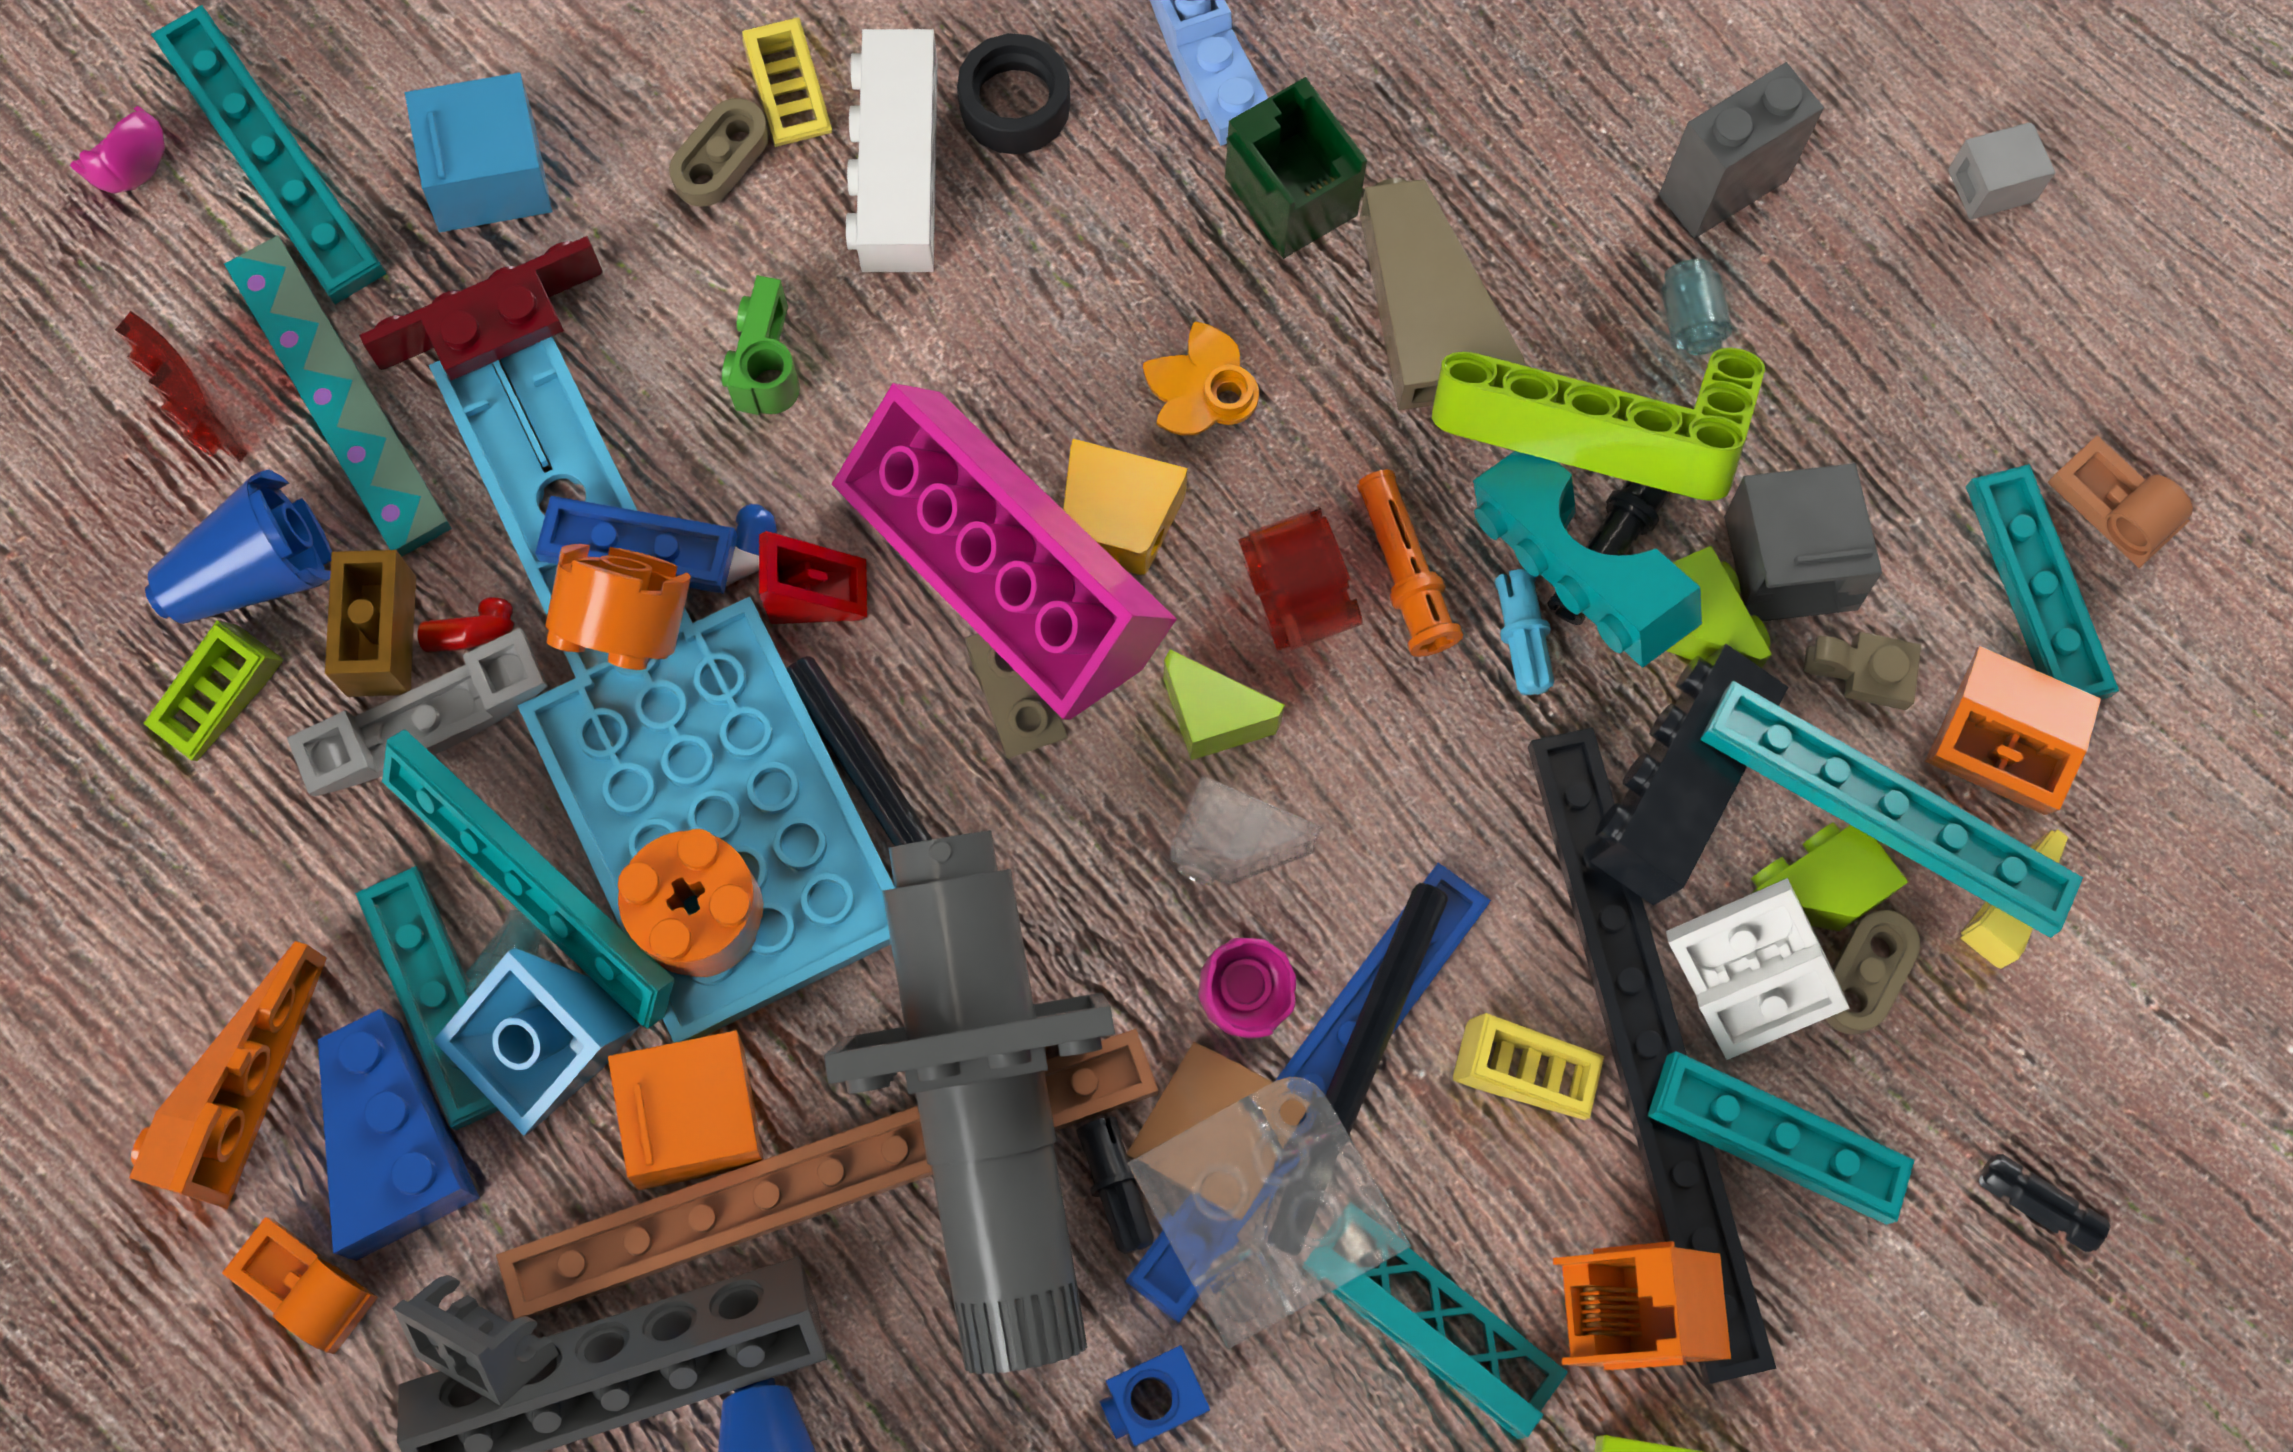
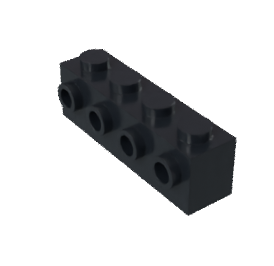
(1680, 784)

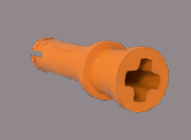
(1416, 588)

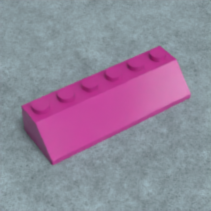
(1001, 551)

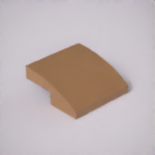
(1198, 1090)

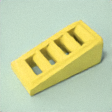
(777, 38)
(1999, 935)
(1473, 1071)

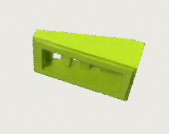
(195, 675)

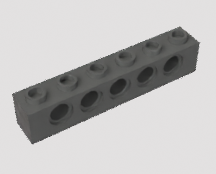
(629, 1367)

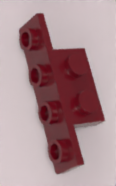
(487, 318)

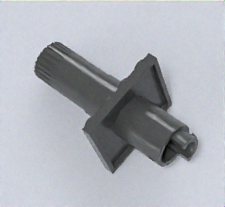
(981, 1096)

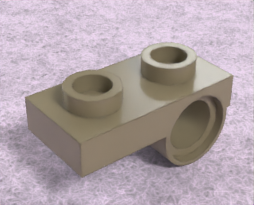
(1016, 708)

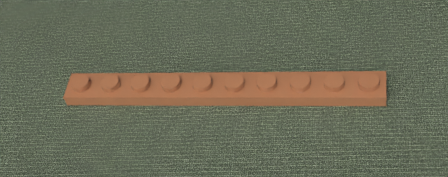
(784, 1190)

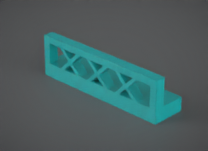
(1445, 1358)

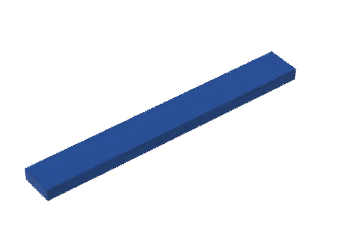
(1160, 1273)

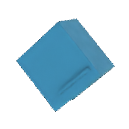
(478, 152)

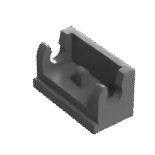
(472, 1342)

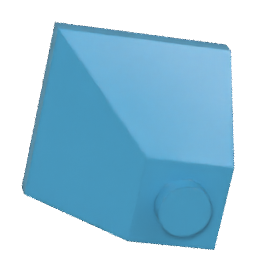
(534, 1036)

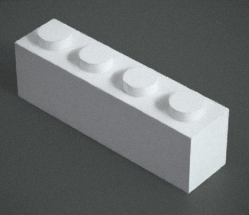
(895, 151)

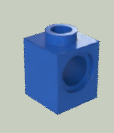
(1177, 1375)

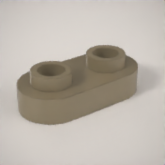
(715, 154)
(1873, 977)

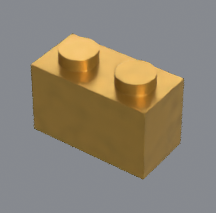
(370, 623)

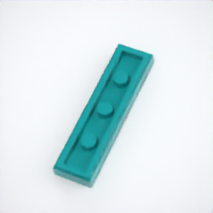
(2040, 580)
(425, 981)
(1781, 1138)

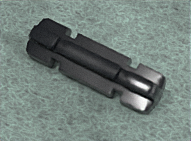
(2044, 1203)

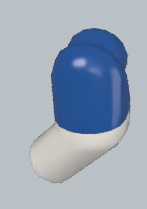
(751, 522)

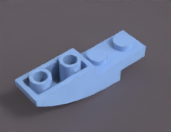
(1209, 60)

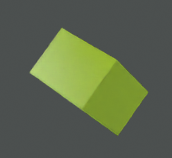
(1215, 709)

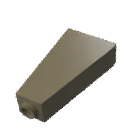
(1425, 290)

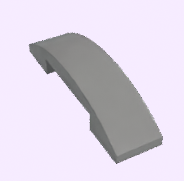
(437, 714)

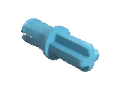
(1525, 632)

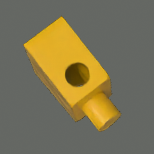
(1123, 501)

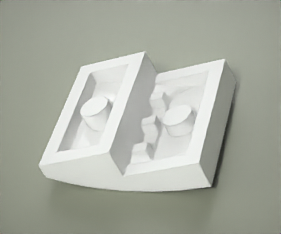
(1757, 969)

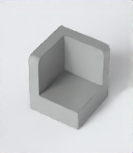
(2001, 170)

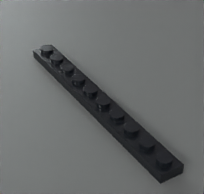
(1642, 1034)

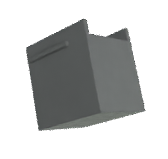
(1802, 542)

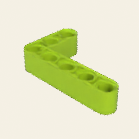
(1605, 427)

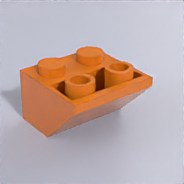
(2015, 732)

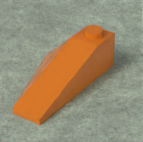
(215, 1112)

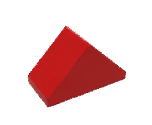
(810, 582)

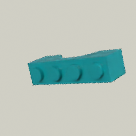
(1634, 599)

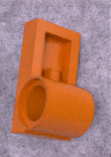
(299, 1286)

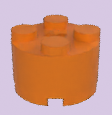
(616, 605)
(654, 907)

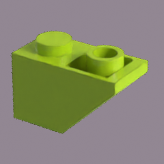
(1723, 612)
(1838, 877)

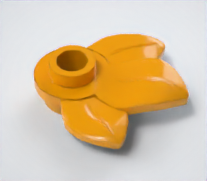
(1195, 380)

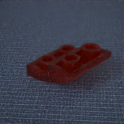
(185, 395)

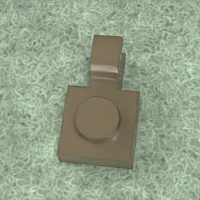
(1874, 667)

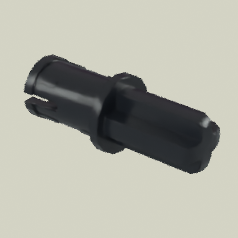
(1115, 1184)

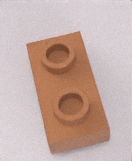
(2120, 503)

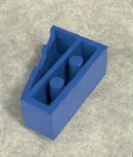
(384, 1139)

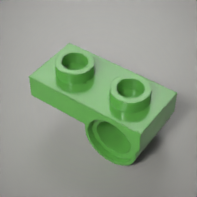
(759, 350)

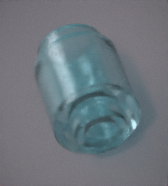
(1696, 307)

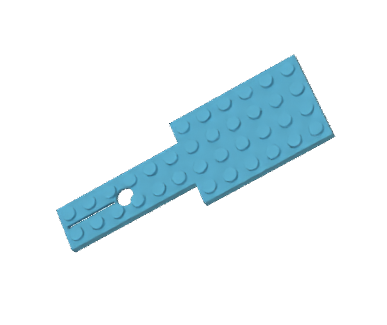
(690, 739)

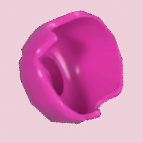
(125, 155)
(1247, 987)

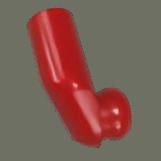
(467, 631)

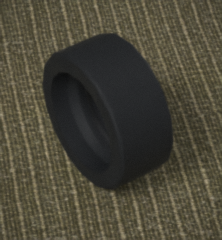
(1020, 54)

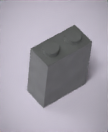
(1740, 149)

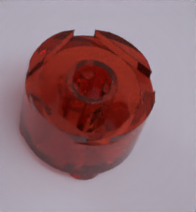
(1300, 579)

